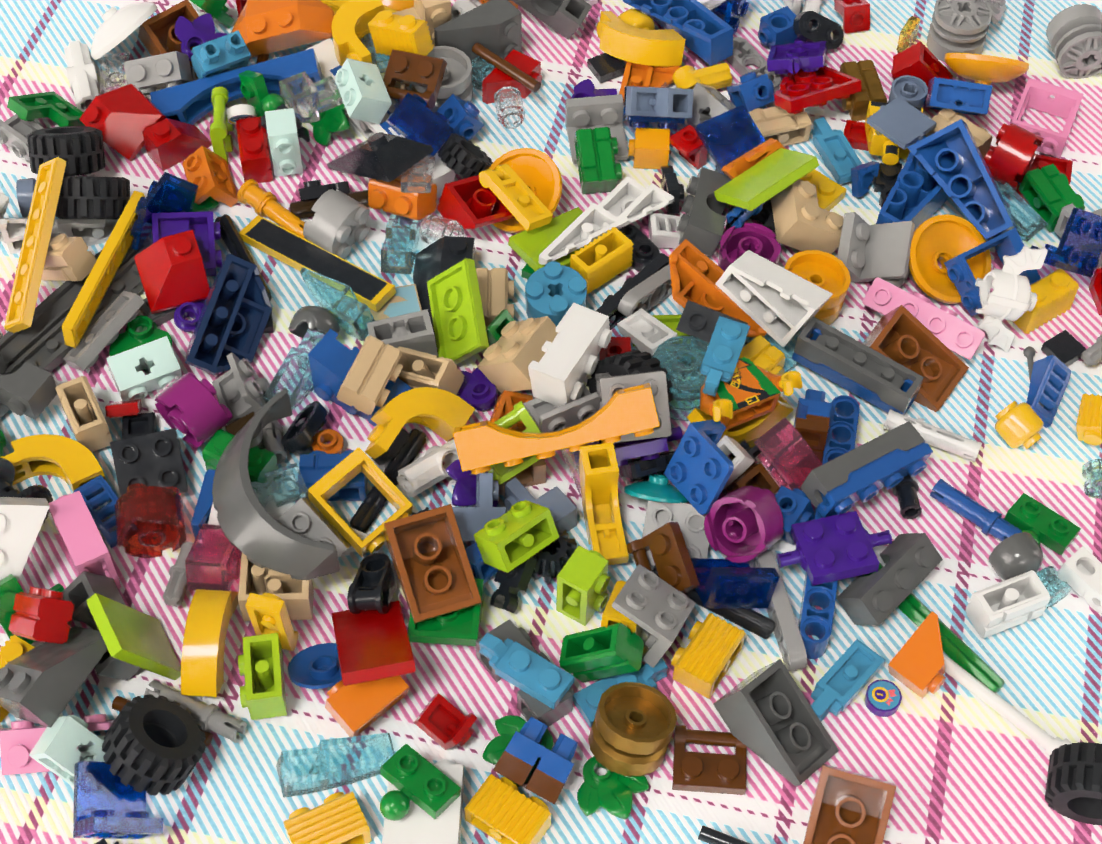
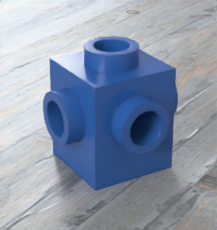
(752, 91)
(462, 116)
(794, 508)

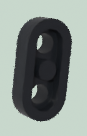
(820, 29)
(641, 244)
(304, 427)

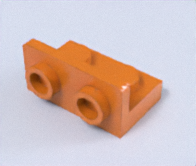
(211, 176)

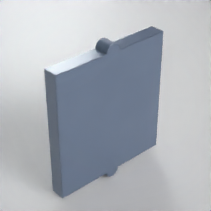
(901, 122)

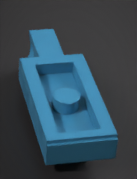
(834, 150)
(723, 353)
(526, 670)
(845, 679)
(589, 697)

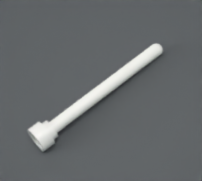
(1003, 707)

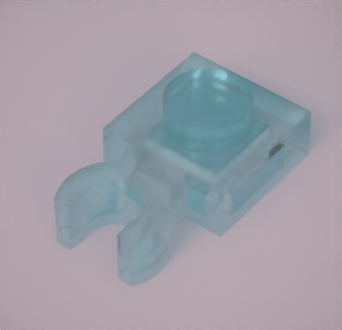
(282, 485)

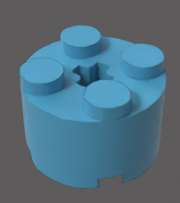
(553, 291)

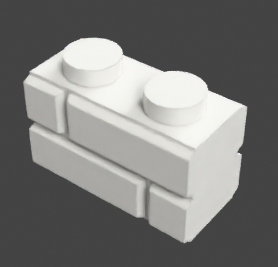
(1007, 604)

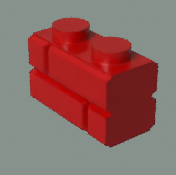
(254, 150)
(41, 615)

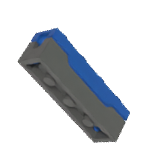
(856, 367)
(866, 470)

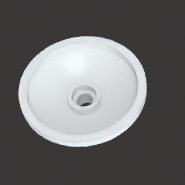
(119, 25)

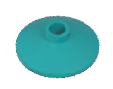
(656, 490)

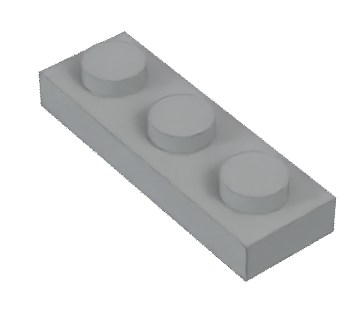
(104, 331)

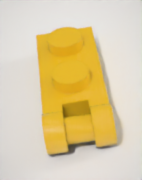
(516, 196)
(271, 616)

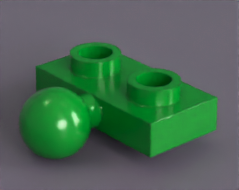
(256, 93)
(1042, 523)
(417, 782)

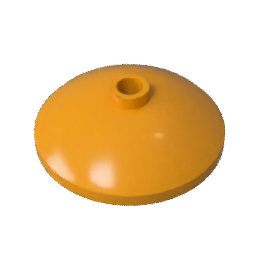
(985, 68)
(538, 173)
(942, 240)

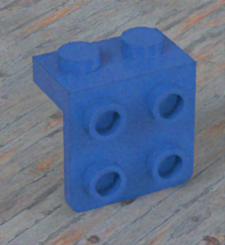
(699, 465)

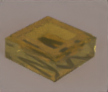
(908, 34)

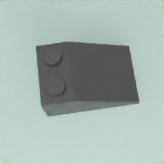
(492, 24)
(48, 676)
(777, 723)

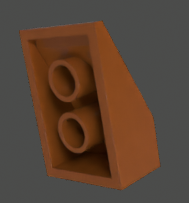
(158, 31)
(916, 348)
(431, 563)
(849, 808)

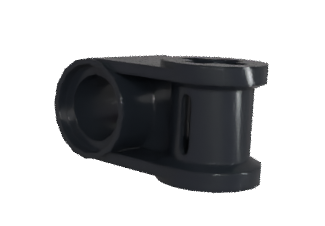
(372, 585)

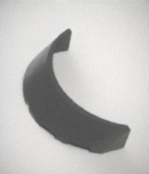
(247, 521)

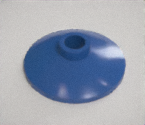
(316, 667)

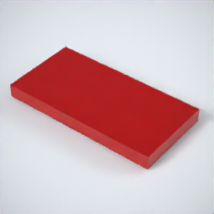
(372, 645)

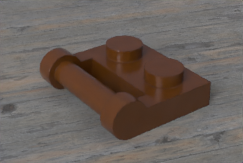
(414, 70)
(669, 556)
(708, 770)

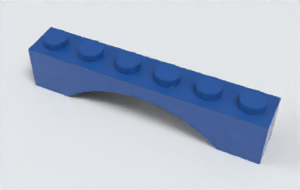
(193, 99)

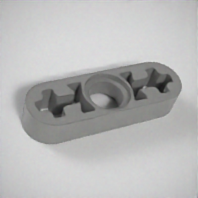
(750, 56)
(647, 293)

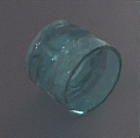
(682, 360)

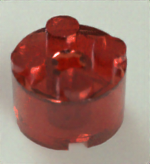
(150, 520)

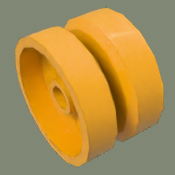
(826, 272)

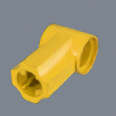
(716, 76)

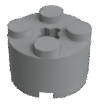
(337, 223)

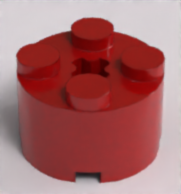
(1013, 154)

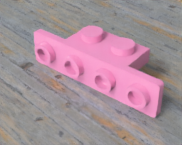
(942, 322)
(21, 738)

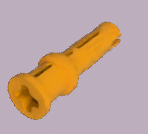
(267, 206)

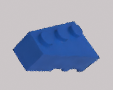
(329, 366)

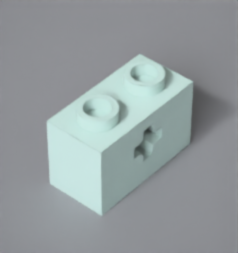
(363, 91)
(283, 142)
(128, 366)
(59, 745)

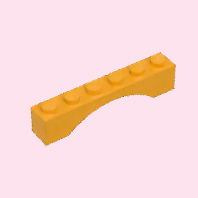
(490, 444)

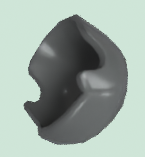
(313, 318)
(1016, 556)

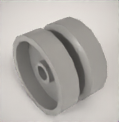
(456, 78)

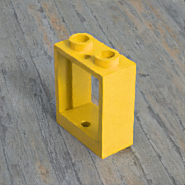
(338, 478)

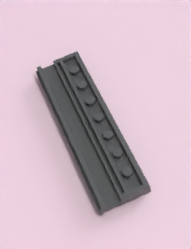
(44, 340)

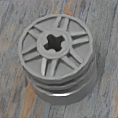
(958, 27)
(1077, 40)

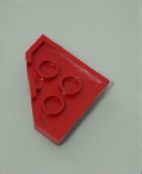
(814, 89)

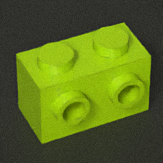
(516, 535)
(583, 585)
(264, 676)

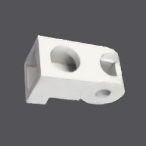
(1084, 576)

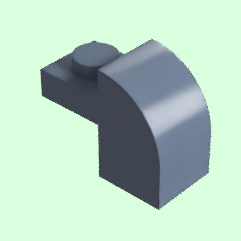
(659, 102)
(560, 506)
(474, 518)

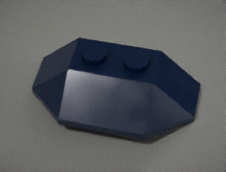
(230, 318)

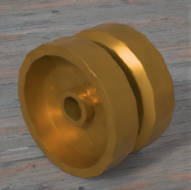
(632, 729)

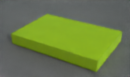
(766, 179)
(534, 242)
(458, 312)
(134, 637)

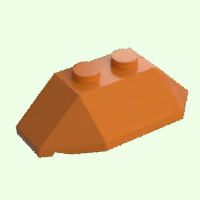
(283, 24)
(695, 279)

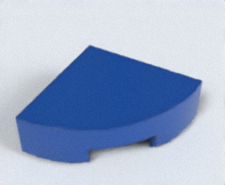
(862, 177)

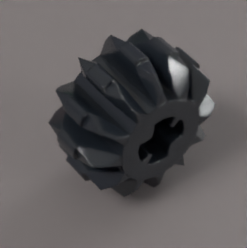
(553, 557)

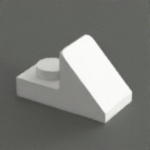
(645, 331)

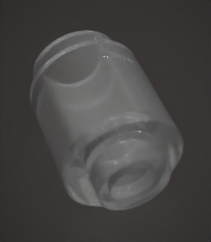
(509, 107)
(435, 227)

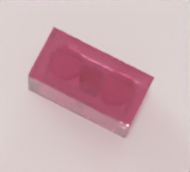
(787, 454)
(212, 561)

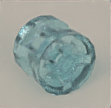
(480, 71)
(1093, 475)
(1057, 589)

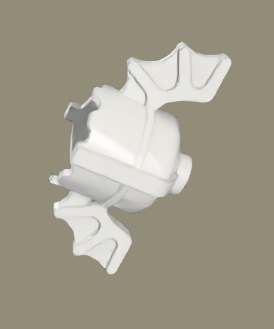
(1009, 296)

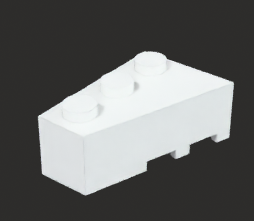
(772, 295)
(570, 356)
(19, 528)

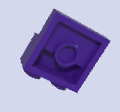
(204, 229)

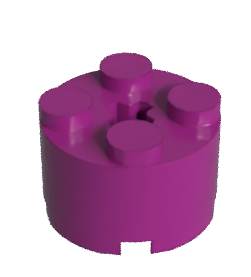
(750, 237)
(193, 409)
(744, 523)

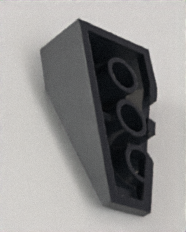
(381, 157)
(437, 259)

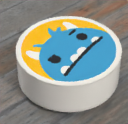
(240, 112)

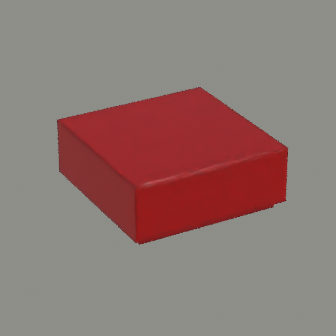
(123, 408)

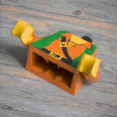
(748, 395)

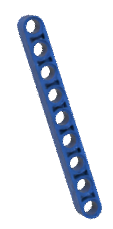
(812, 621)

